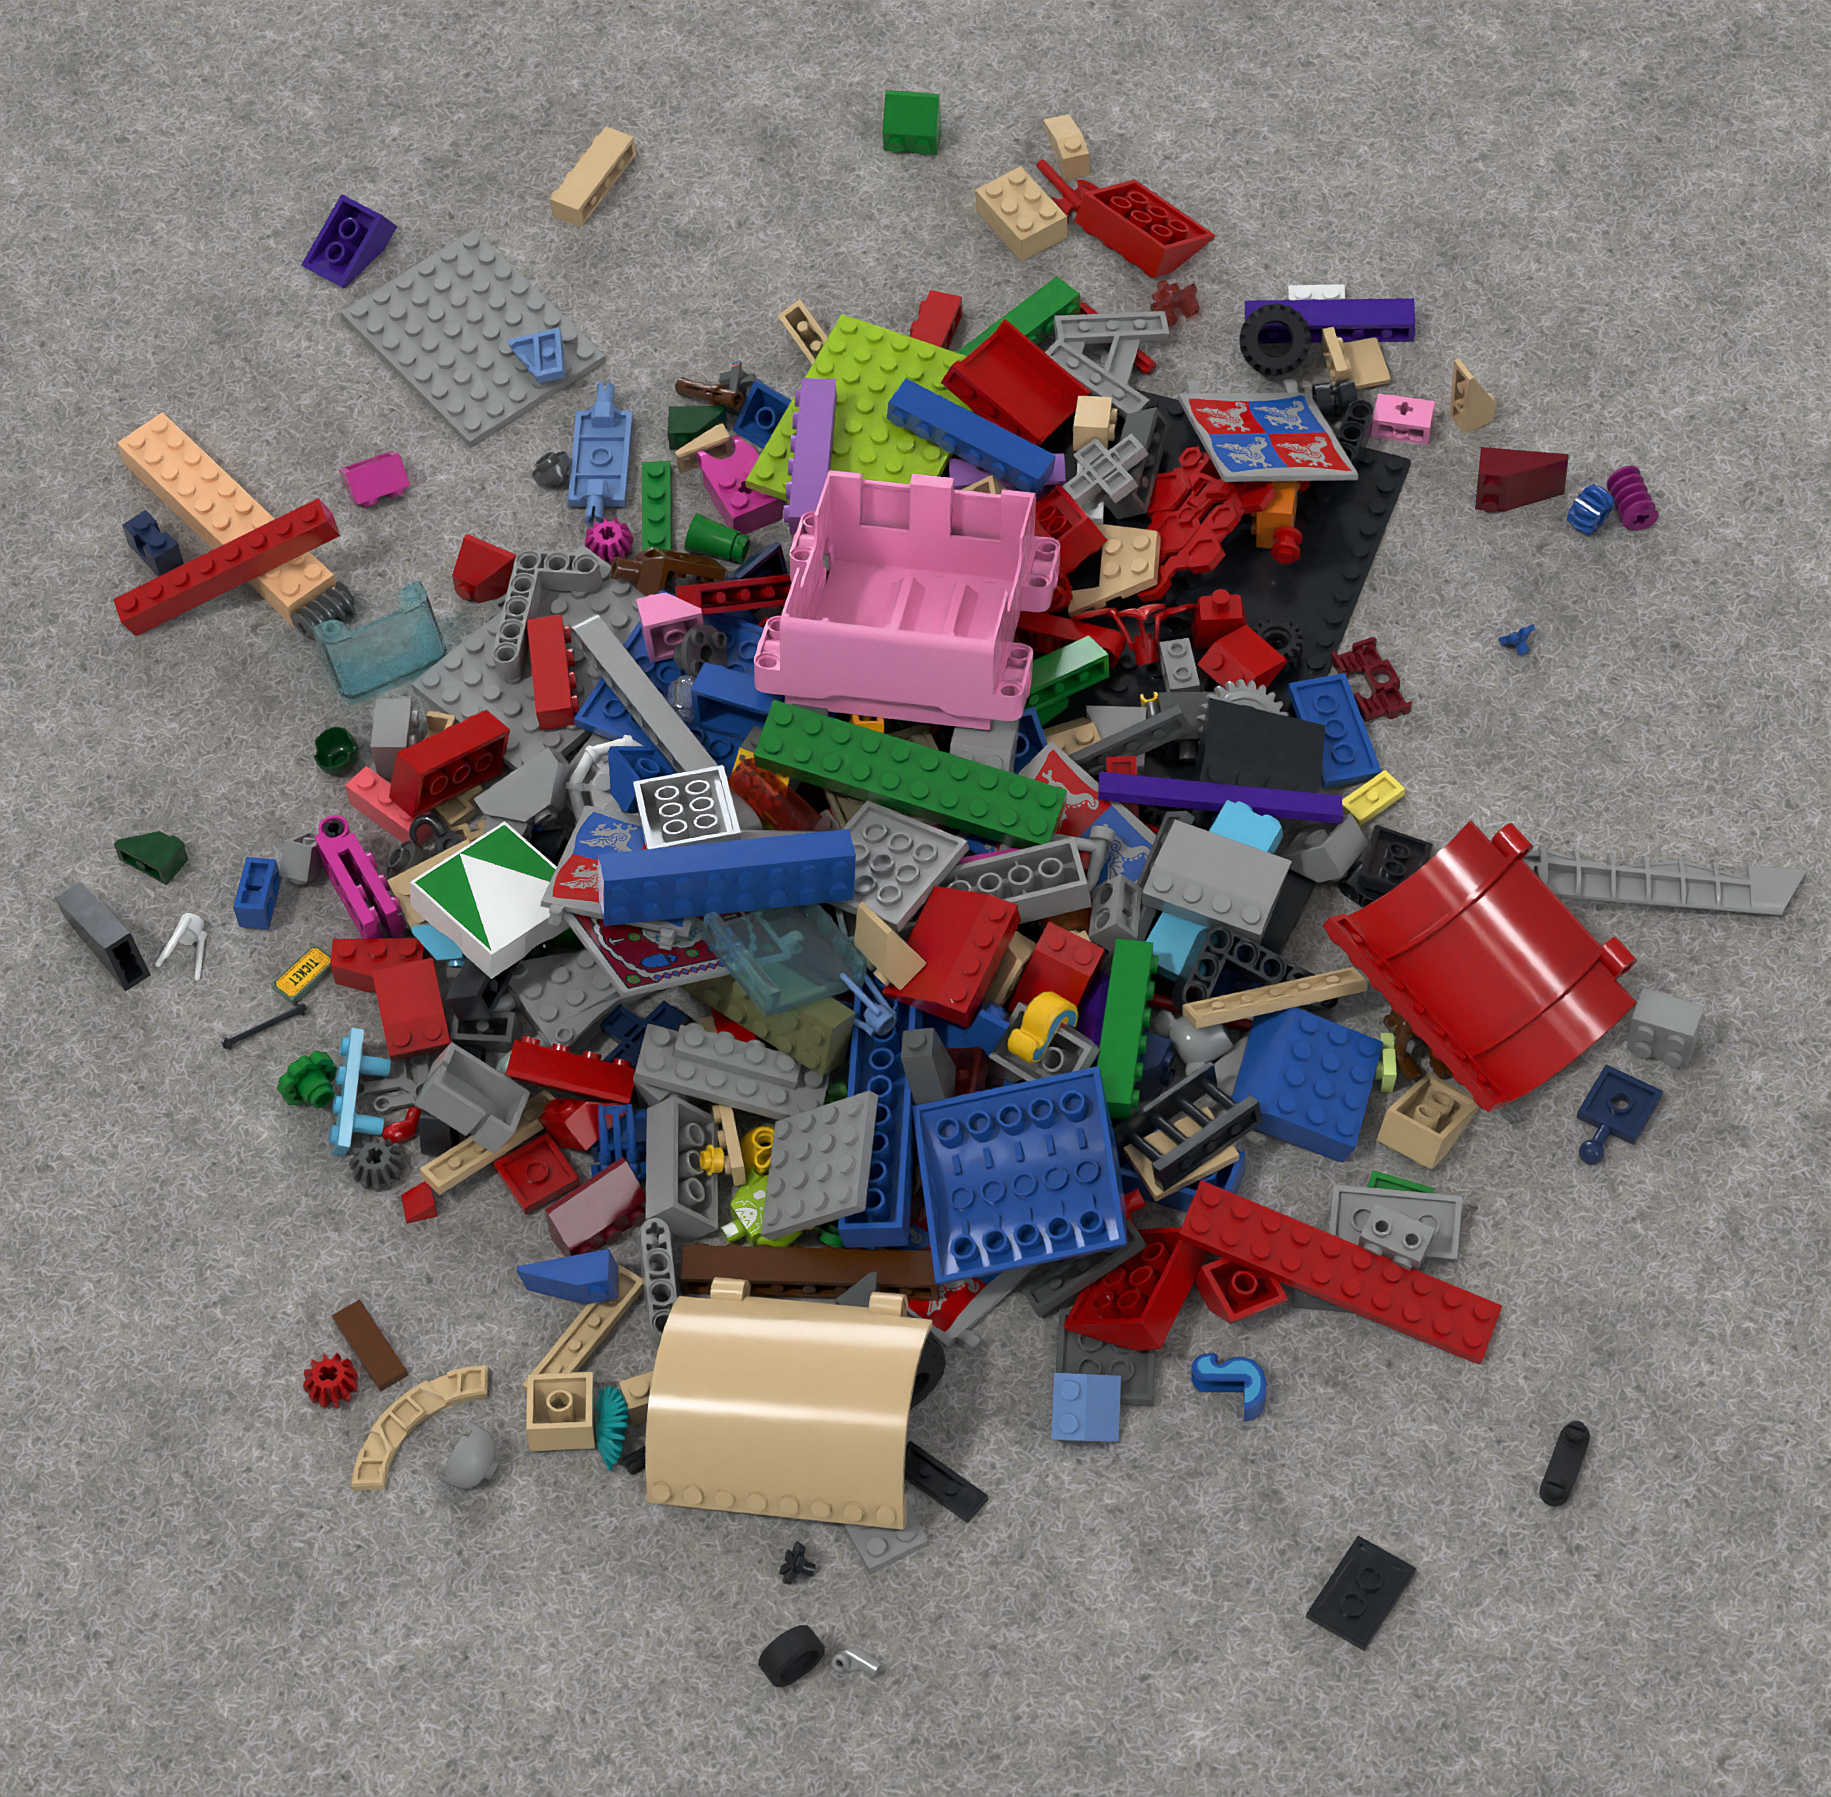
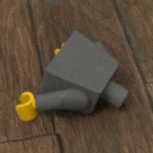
(1190, 704)

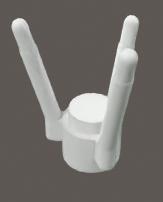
(187, 932)

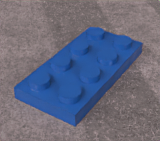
(1347, 747)

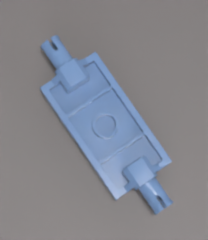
(600, 456)

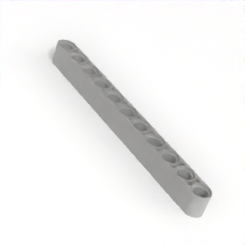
(649, 706)

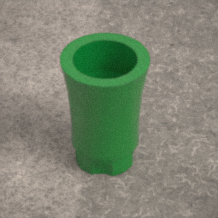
(716, 539)

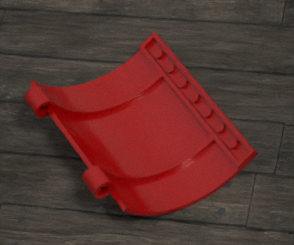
(1488, 966)

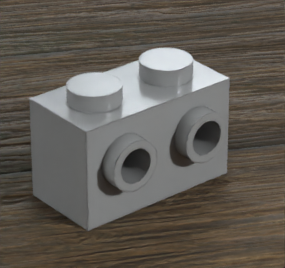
(1396, 1237)

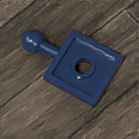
(1622, 1123)

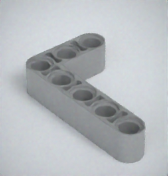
(530, 575)

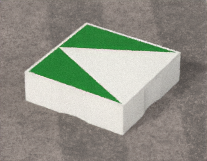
(489, 899)

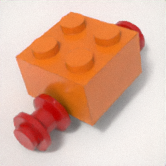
(1275, 524)

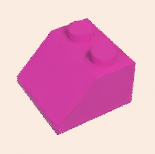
(375, 478)

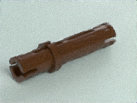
(727, 397)

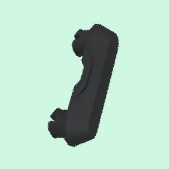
(1565, 1464)

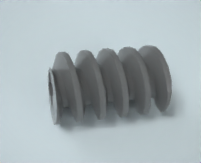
(326, 608)

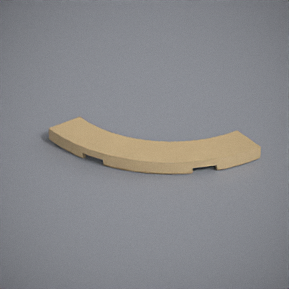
(406, 1414)

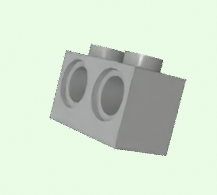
(1178, 666)
(1115, 911)

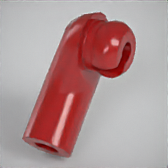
(405, 1129)

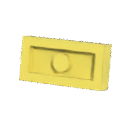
(1373, 798)

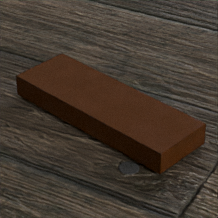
(369, 1345)

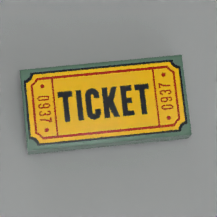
(303, 975)

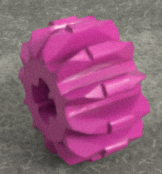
(609, 540)

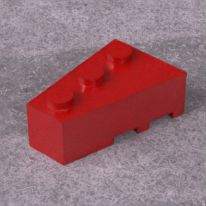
(356, 958)

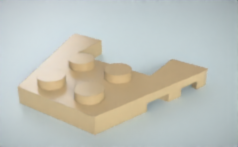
(1127, 567)

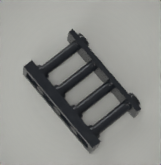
(1201, 1146)

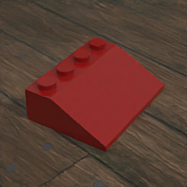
(1141, 227)
(963, 943)
(1140, 1296)

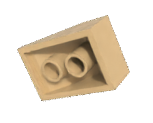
(1427, 1120)

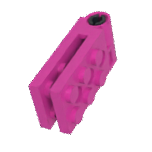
(347, 863)

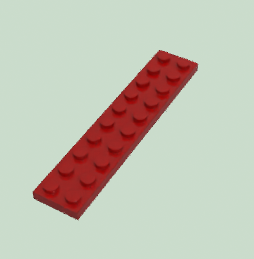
(1339, 1272)

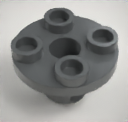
(701, 645)

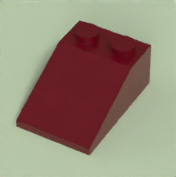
(1518, 478)

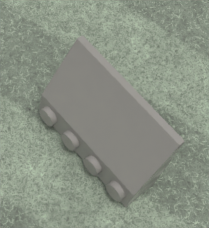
(686, 809)
(1215, 881)

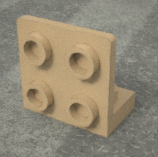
(1354, 360)

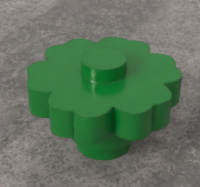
(309, 1081)

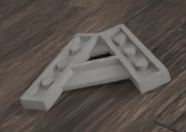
(1125, 334)

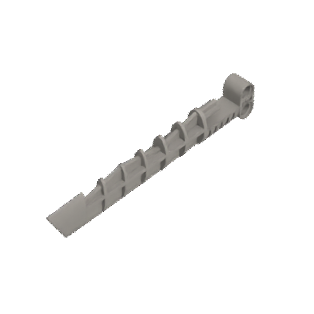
(1666, 883)

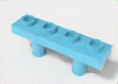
(344, 1105)

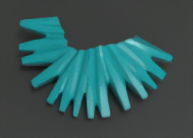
(611, 1424)

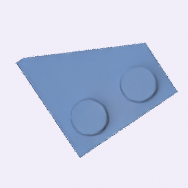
(541, 354)

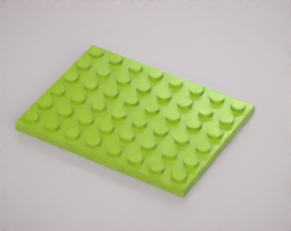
(867, 371)

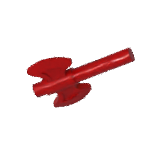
(1071, 198)

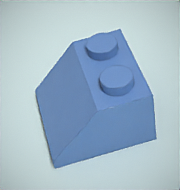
(1086, 1407)

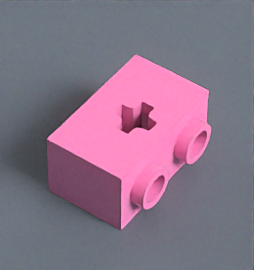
(1403, 419)

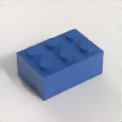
(729, 701)

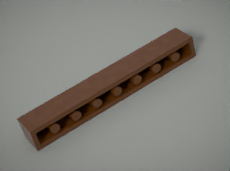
(808, 1271)

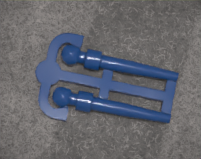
(605, 1148)

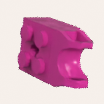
(726, 484)

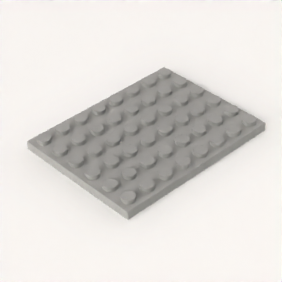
(449, 334)
(468, 681)

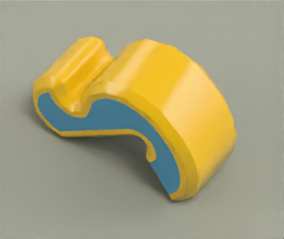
(1040, 1025)

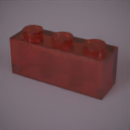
(772, 798)

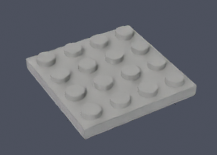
(897, 862)
(819, 1165)

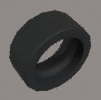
(791, 1655)

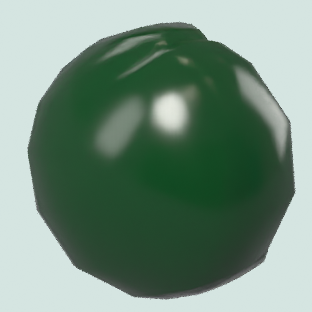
(336, 750)

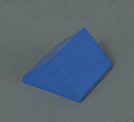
(761, 413)

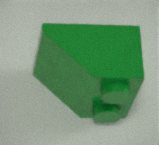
(911, 122)

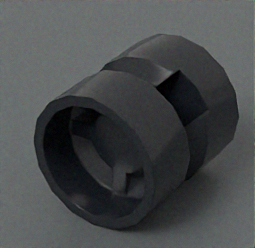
(1344, 394)

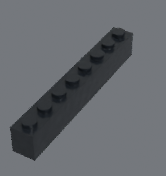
(475, 993)

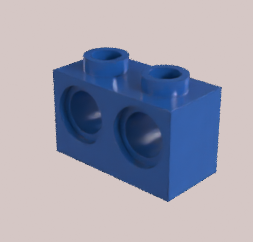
(257, 893)

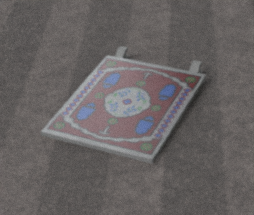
(635, 962)

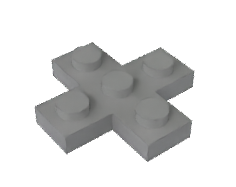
(1105, 470)

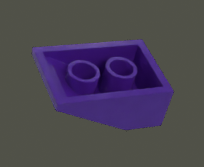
(348, 242)

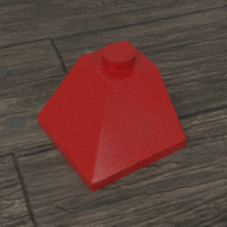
(482, 570)

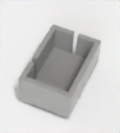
(473, 1098)

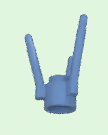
(879, 1018)

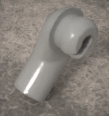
(856, 1659)

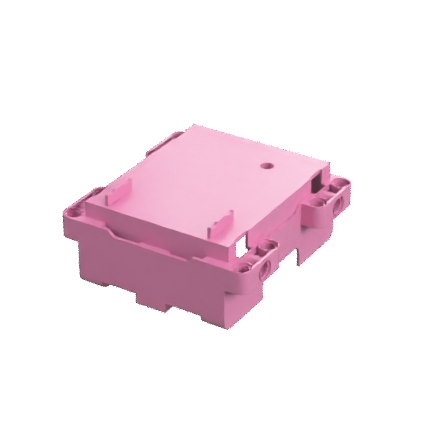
(912, 603)

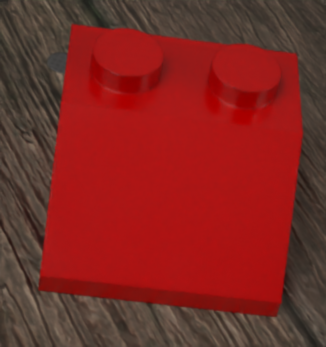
(1243, 657)
(574, 1122)
(1237, 1291)

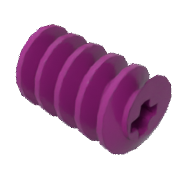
(1632, 498)

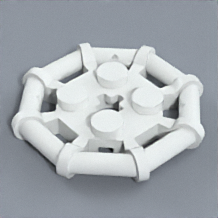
(600, 785)

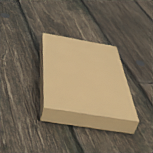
(1163, 1144)

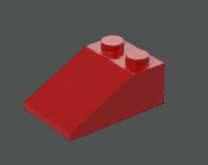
(1063, 520)
(1060, 965)
(411, 1009)

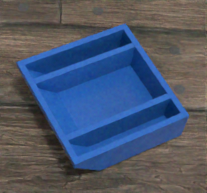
(1308, 1080)

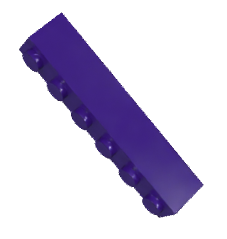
(1352, 319)

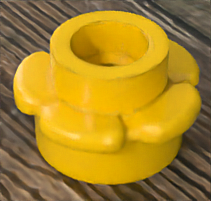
(712, 1160)

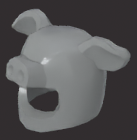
(1193, 1045)

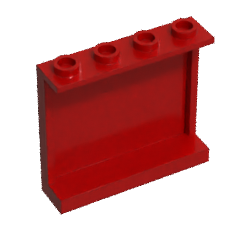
(1015, 385)

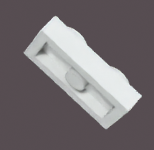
(1319, 292)

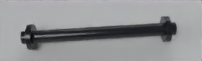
(299, 1008)

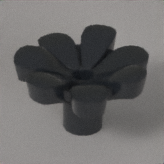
(796, 1564)

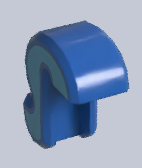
(1233, 1375)

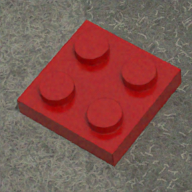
(536, 1173)

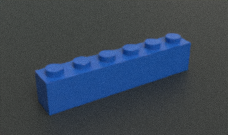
(970, 437)

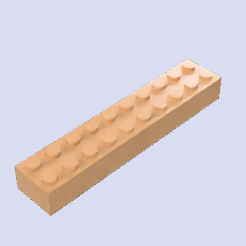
(216, 508)

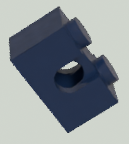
(160, 551)

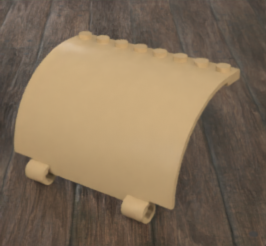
(784, 1406)

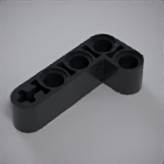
(436, 1135)

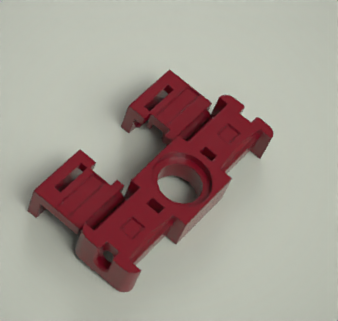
(1372, 665)

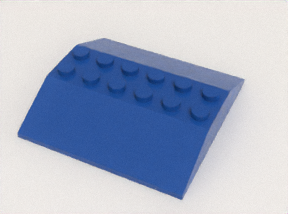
(1020, 1175)

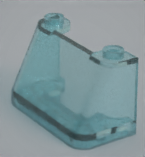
(383, 651)

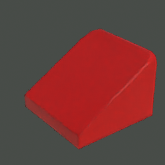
(419, 1203)

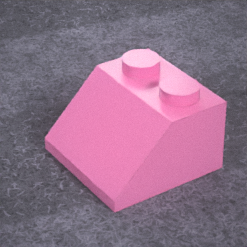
(665, 623)

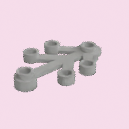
(396, 1080)

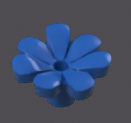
(1518, 639)

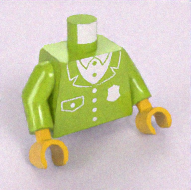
(748, 1208)

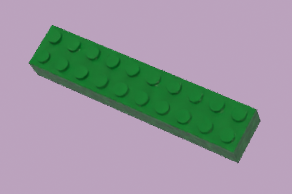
(909, 777)

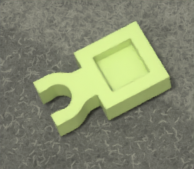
(1386, 1067)

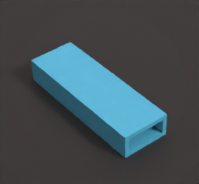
(1175, 935)

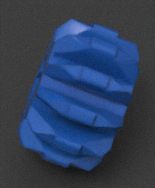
(1590, 509)

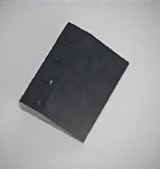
(1259, 749)

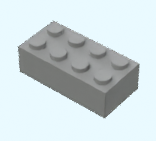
(674, 1181)

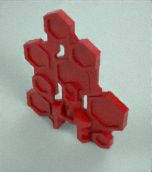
(1178, 515)

